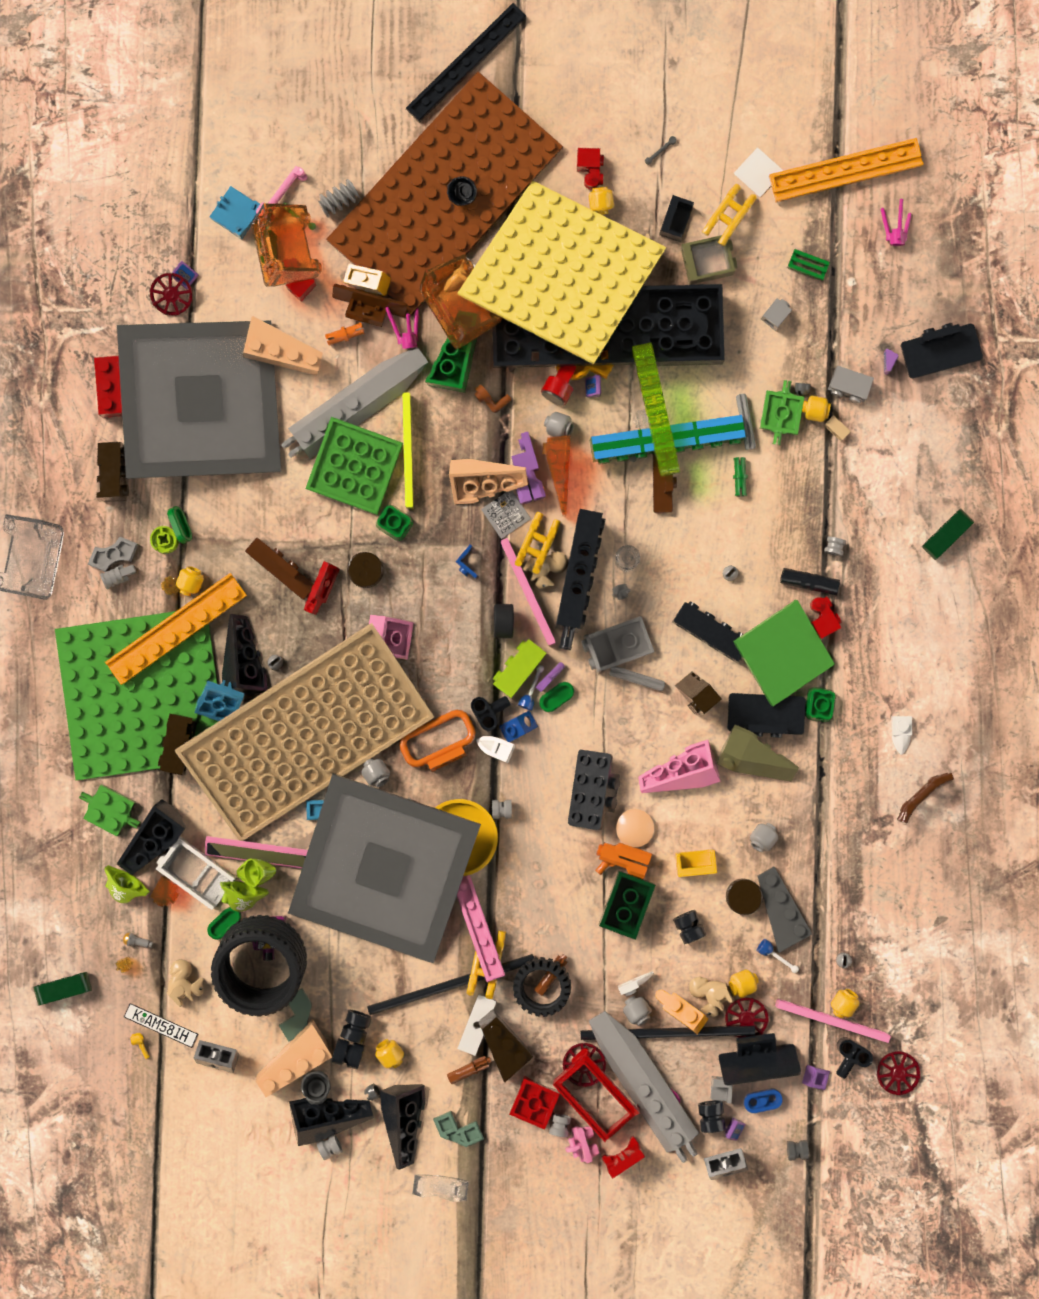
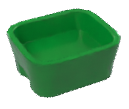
(394, 522)
(820, 704)

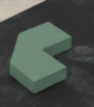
(301, 1008)
(463, 1136)

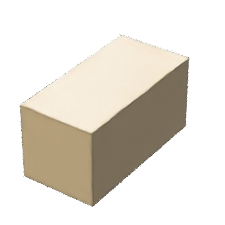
(837, 428)

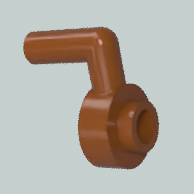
(482, 395)

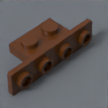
(368, 306)
(662, 490)
(278, 567)

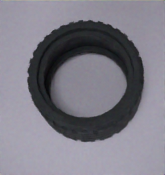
(245, 997)

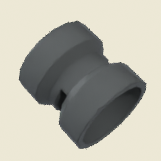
(797, 1150)

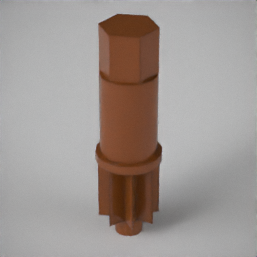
(549, 978)
(474, 1067)

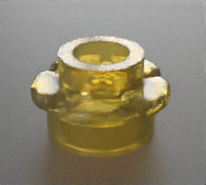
(165, 585)
(124, 964)

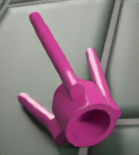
(897, 237)
(410, 338)

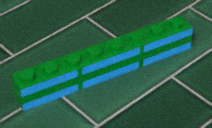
(685, 436)

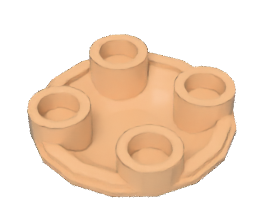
(635, 828)

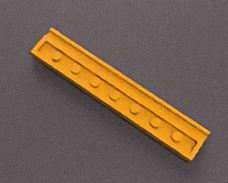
(846, 170)
(176, 629)

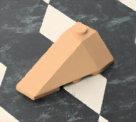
(479, 479)

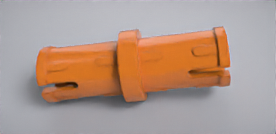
(344, 333)

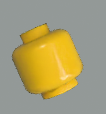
(601, 200)
(816, 408)
(189, 580)
(743, 983)
(845, 1003)
(389, 1053)

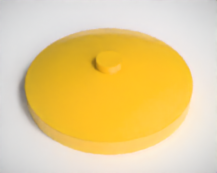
(487, 836)

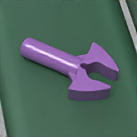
(548, 678)

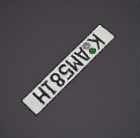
(160, 1025)

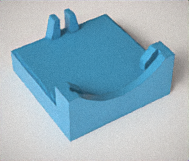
(235, 212)
(218, 701)

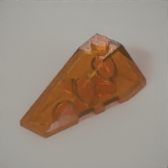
(557, 457)

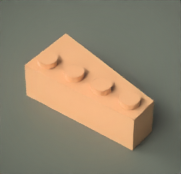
(277, 348)

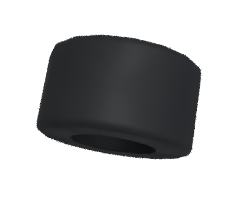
(503, 620)

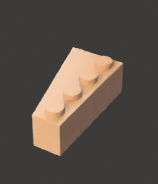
(296, 1059)

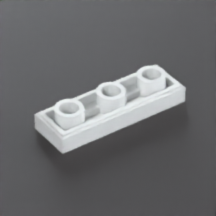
(472, 1035)

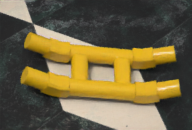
(732, 223)
(547, 542)
(477, 971)

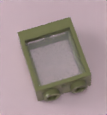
(710, 260)

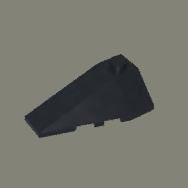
(241, 659)

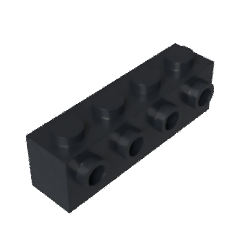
(708, 630)

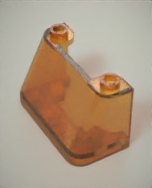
(283, 244)
(456, 315)

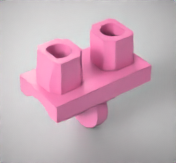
(579, 1145)

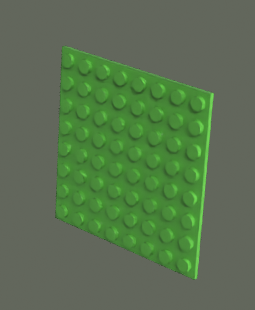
(124, 725)

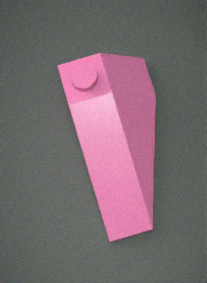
(688, 770)

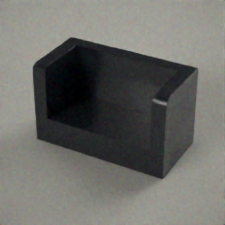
(676, 218)

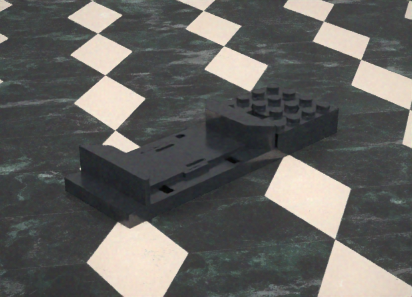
(677, 319)

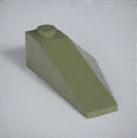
(750, 756)

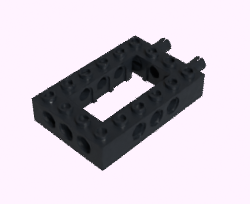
(571, 608)

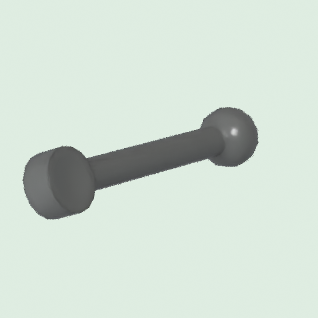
(672, 140)

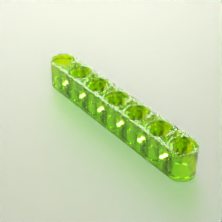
(655, 409)

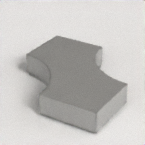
(120, 551)

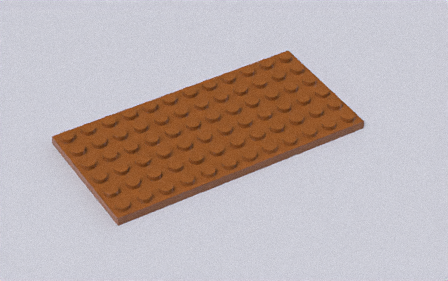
(407, 216)

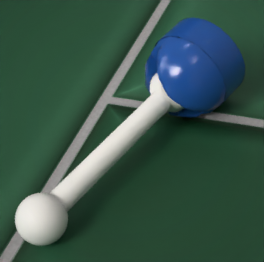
(527, 701)
(766, 948)

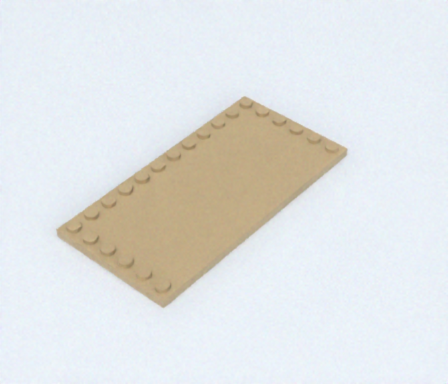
(304, 731)

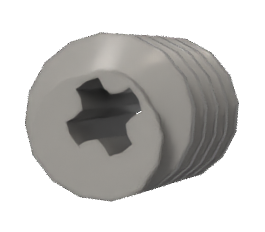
(338, 198)

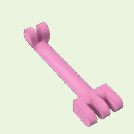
(298, 173)

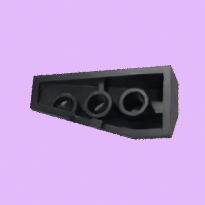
(156, 834)
(401, 1114)
(322, 1121)

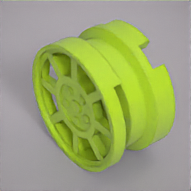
(164, 540)

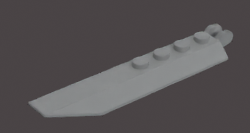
(357, 400)
(645, 1085)

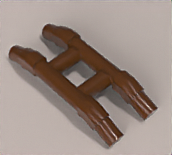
(910, 805)

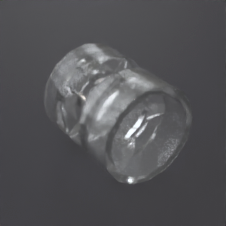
(627, 558)

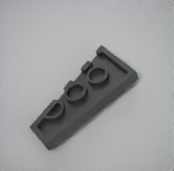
(785, 918)

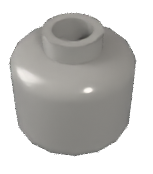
(558, 424)
(375, 772)
(763, 837)
(637, 1010)

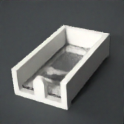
(194, 872)

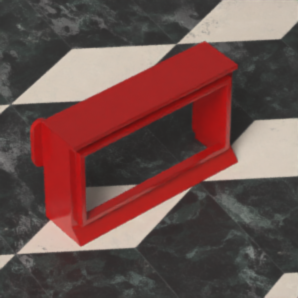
(583, 1058)

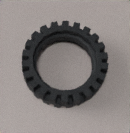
(530, 1005)

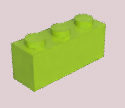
(518, 668)

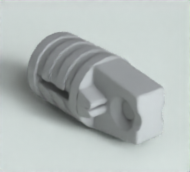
(117, 575)

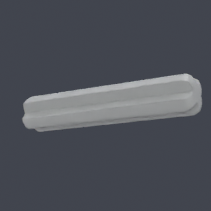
(743, 410)
(637, 678)

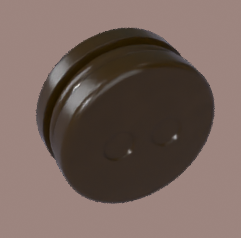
(365, 570)
(744, 896)

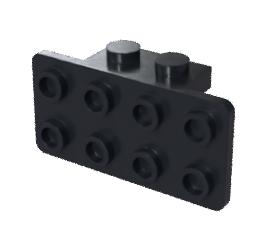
(941, 349)
(758, 716)
(593, 790)
(758, 1060)

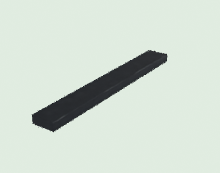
(466, 62)

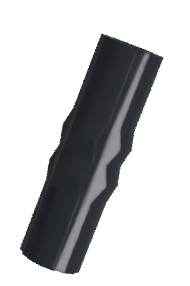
(810, 581)

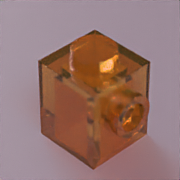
(165, 892)

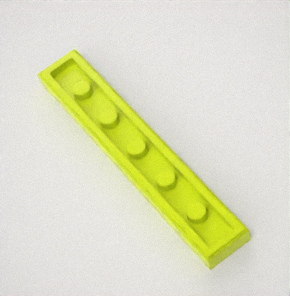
(408, 459)

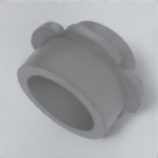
(621, 591)

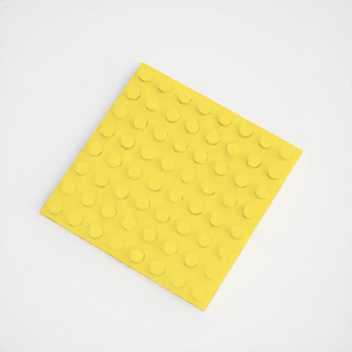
(562, 271)

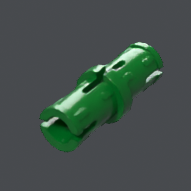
(740, 476)

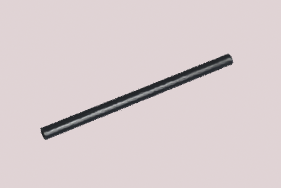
(439, 988)
(682, 1032)

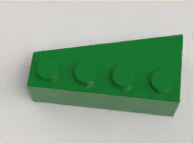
(452, 367)

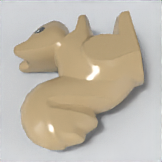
(555, 562)
(179, 985)
(715, 993)

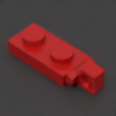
(321, 587)

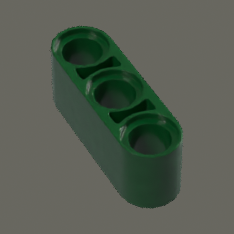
(947, 534)
(62, 988)

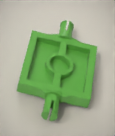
(781, 412)
(109, 810)

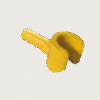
(138, 1039)

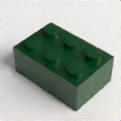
(626, 905)

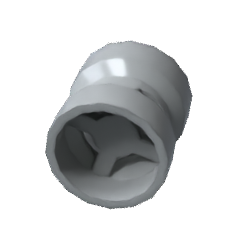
(501, 809)
(559, 1127)
(329, 1147)

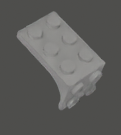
(617, 644)

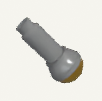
(130, 939)

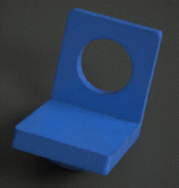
(463, 568)
(516, 727)

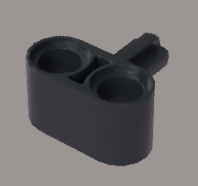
(490, 710)
(852, 1057)

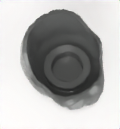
(315, 1087)

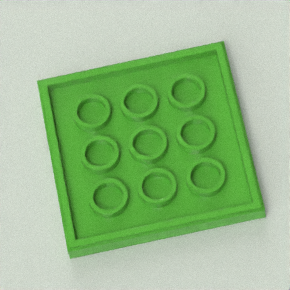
(354, 465)
(784, 652)

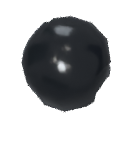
(462, 191)

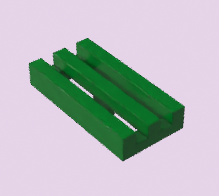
(809, 257)

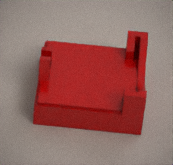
(534, 1103)
(628, 1157)

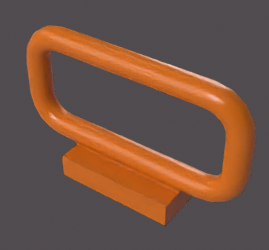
(446, 755)

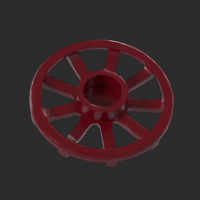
(170, 294)
(747, 1017)
(584, 1069)
(898, 1073)

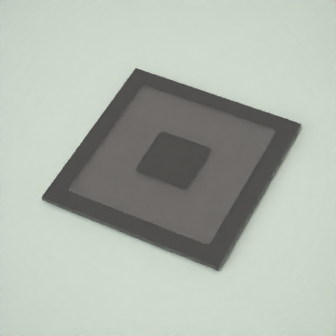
(195, 401)
(383, 868)

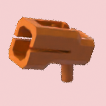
(610, 856)

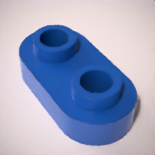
(762, 1101)

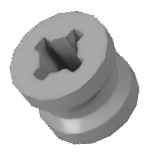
(835, 546)

